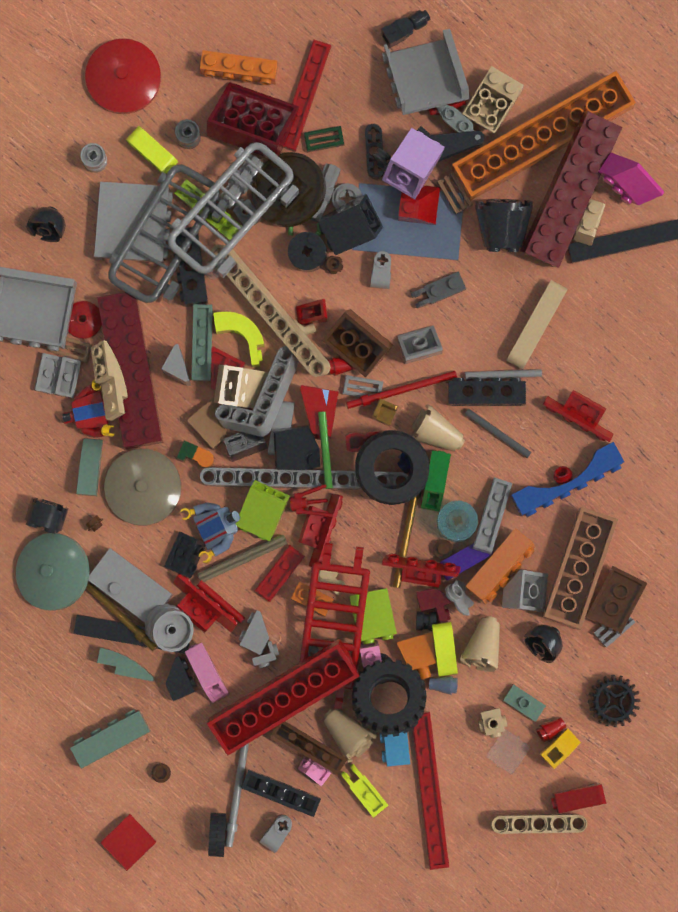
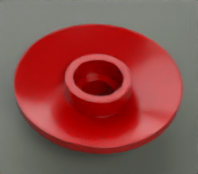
(92, 323)

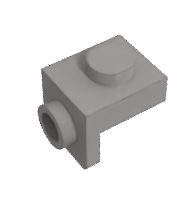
(263, 661)

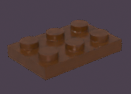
(616, 600)

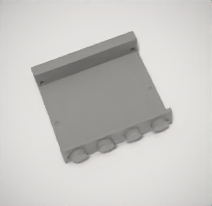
(426, 75)

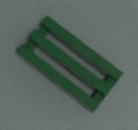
(324, 146)

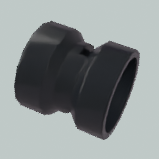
(425, 621)

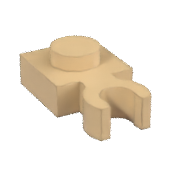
(329, 577)

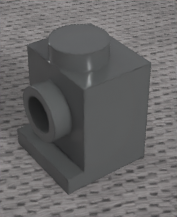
(238, 211)

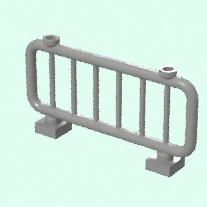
(225, 265)

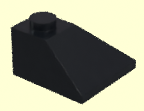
(296, 449)

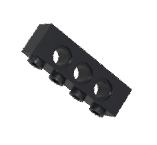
(199, 294)
(457, 398)
(281, 793)

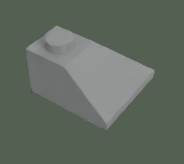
(526, 591)

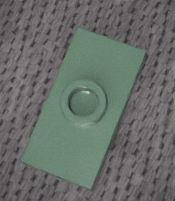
(524, 703)

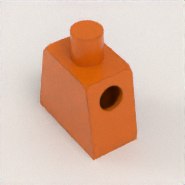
(419, 653)

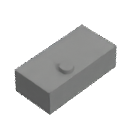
(128, 585)

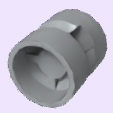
(93, 157)

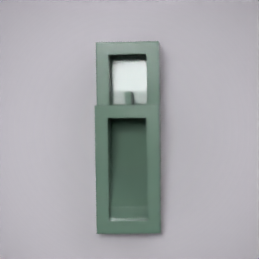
(89, 467)
(124, 665)

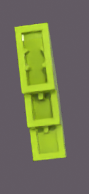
(223, 227)

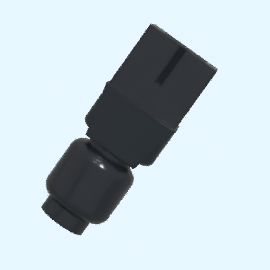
(403, 28)

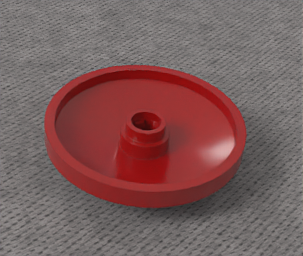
(123, 76)

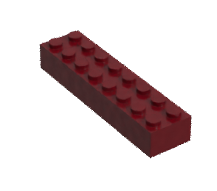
(571, 189)
(126, 338)

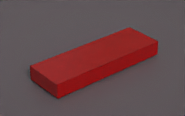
(279, 573)

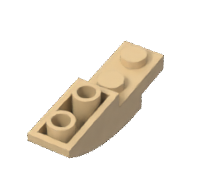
(109, 375)

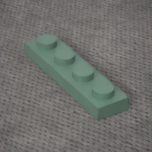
(202, 342)

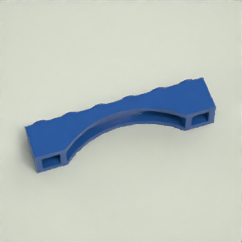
(531, 497)

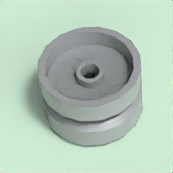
(169, 628)

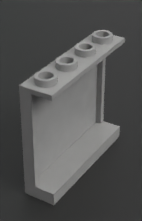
(118, 213)
(35, 308)

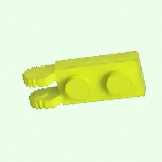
(365, 792)

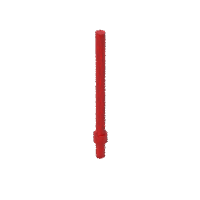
(366, 399)

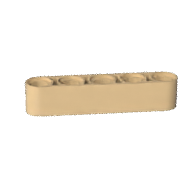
(536, 324)
(547, 827)

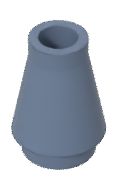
(444, 684)

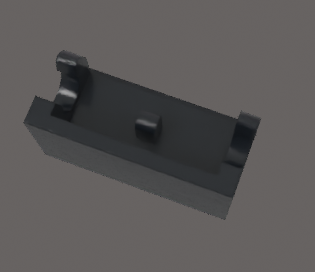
(244, 445)

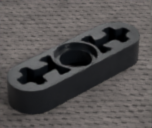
(368, 137)

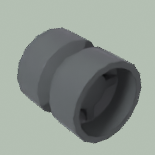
(187, 134)

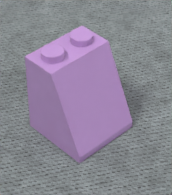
(413, 163)

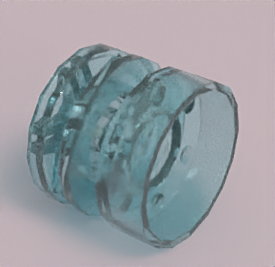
(446, 525)

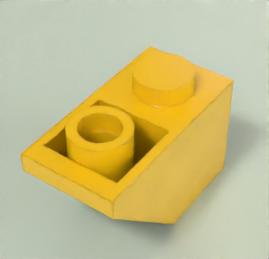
(560, 748)

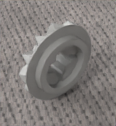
(340, 192)

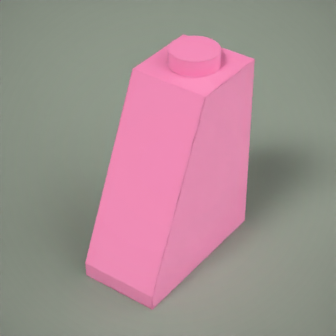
(206, 672)

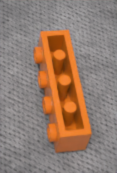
(238, 67)
(500, 566)

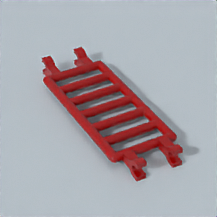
(359, 610)

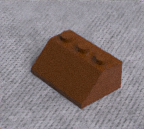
(357, 342)

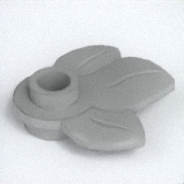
(456, 593)

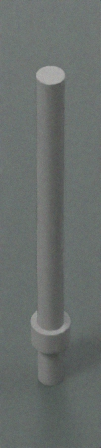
(231, 827)

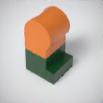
(196, 454)

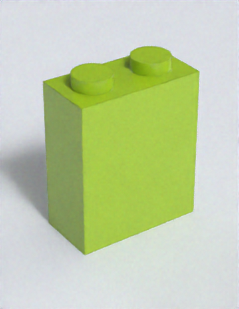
(262, 510)
(378, 616)

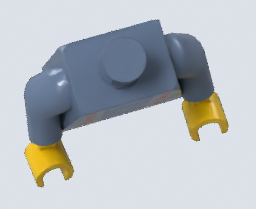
(215, 526)

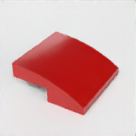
(128, 842)

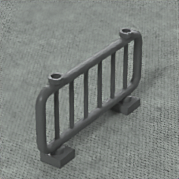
(163, 287)

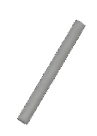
(504, 374)

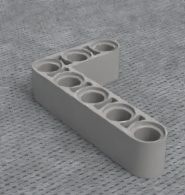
(265, 399)

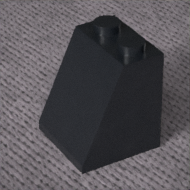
(350, 225)

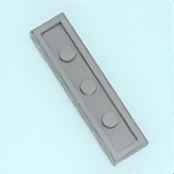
(492, 516)

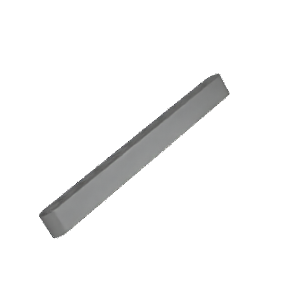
(295, 476)

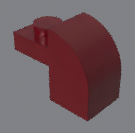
(436, 599)

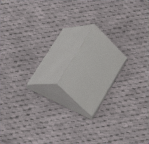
(420, 344)
(175, 366)

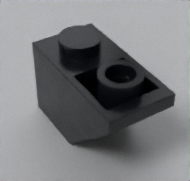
(178, 681)

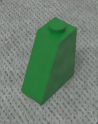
(436, 481)

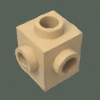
(487, 717)

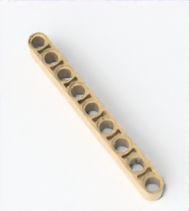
(278, 314)

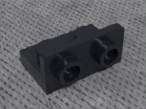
(185, 555)

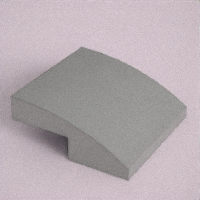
(57, 375)

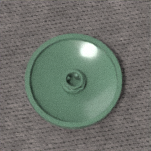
(52, 571)

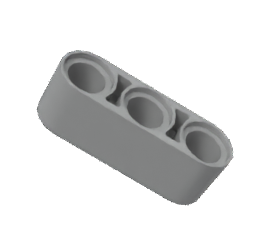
(282, 422)

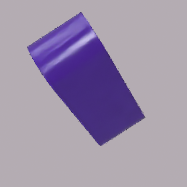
(466, 559)

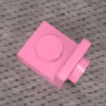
(370, 653)
(314, 772)

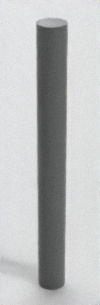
(498, 433)

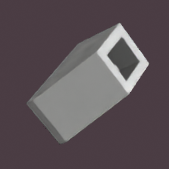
(256, 635)

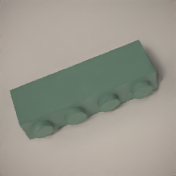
(110, 739)

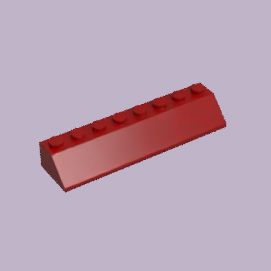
(283, 697)

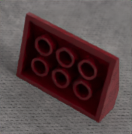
(251, 117)

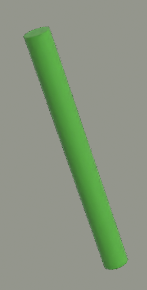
(325, 450)

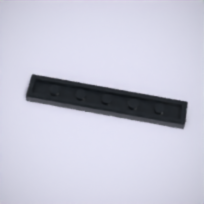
(624, 241)
(109, 631)

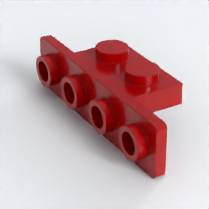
(582, 412)
(318, 529)
(421, 571)
(200, 608)

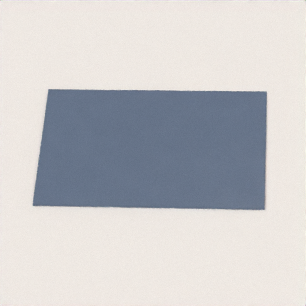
(412, 238)

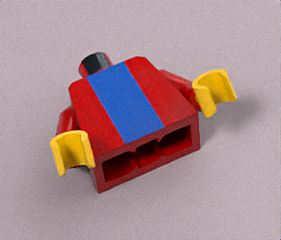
(89, 412)

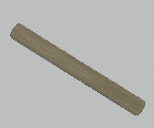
(242, 558)

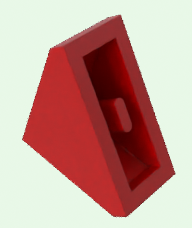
(312, 312)

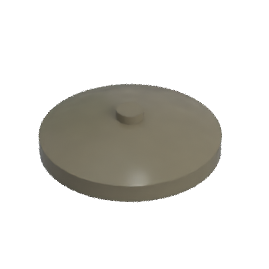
(142, 487)

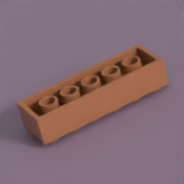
(580, 568)

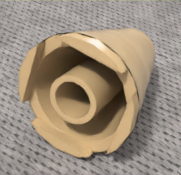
(435, 430)
(483, 646)
(348, 734)

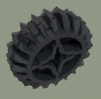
(627, 690)

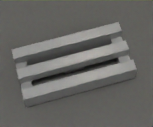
(363, 380)
(601, 638)

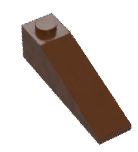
(307, 748)

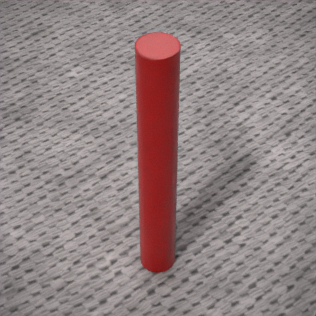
(223, 603)

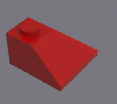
(421, 209)

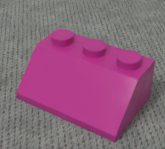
(629, 180)

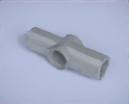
(331, 175)
(235, 186)

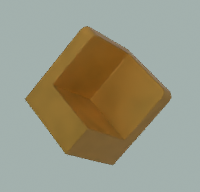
(385, 412)

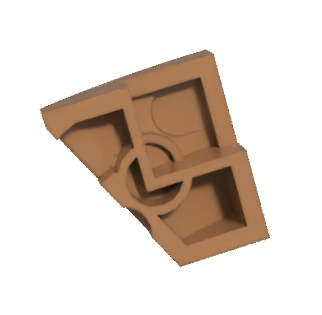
(207, 424)

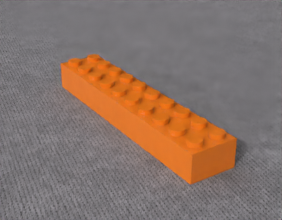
(540, 136)

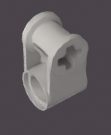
(381, 273)
(274, 835)

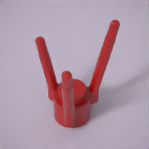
(299, 503)

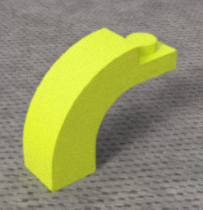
(236, 323)

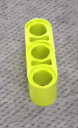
(151, 150)
(444, 649)

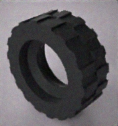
(217, 834)

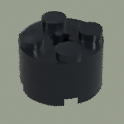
(298, 246)
(46, 515)

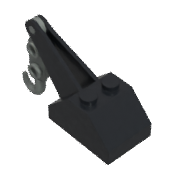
(454, 142)

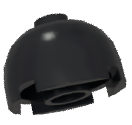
(46, 223)
(545, 642)

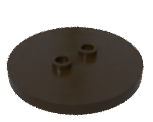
(306, 177)

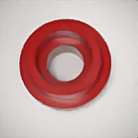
(562, 475)

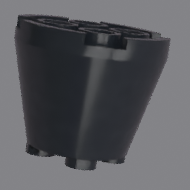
(503, 223)

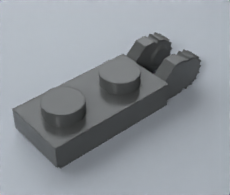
(440, 289)

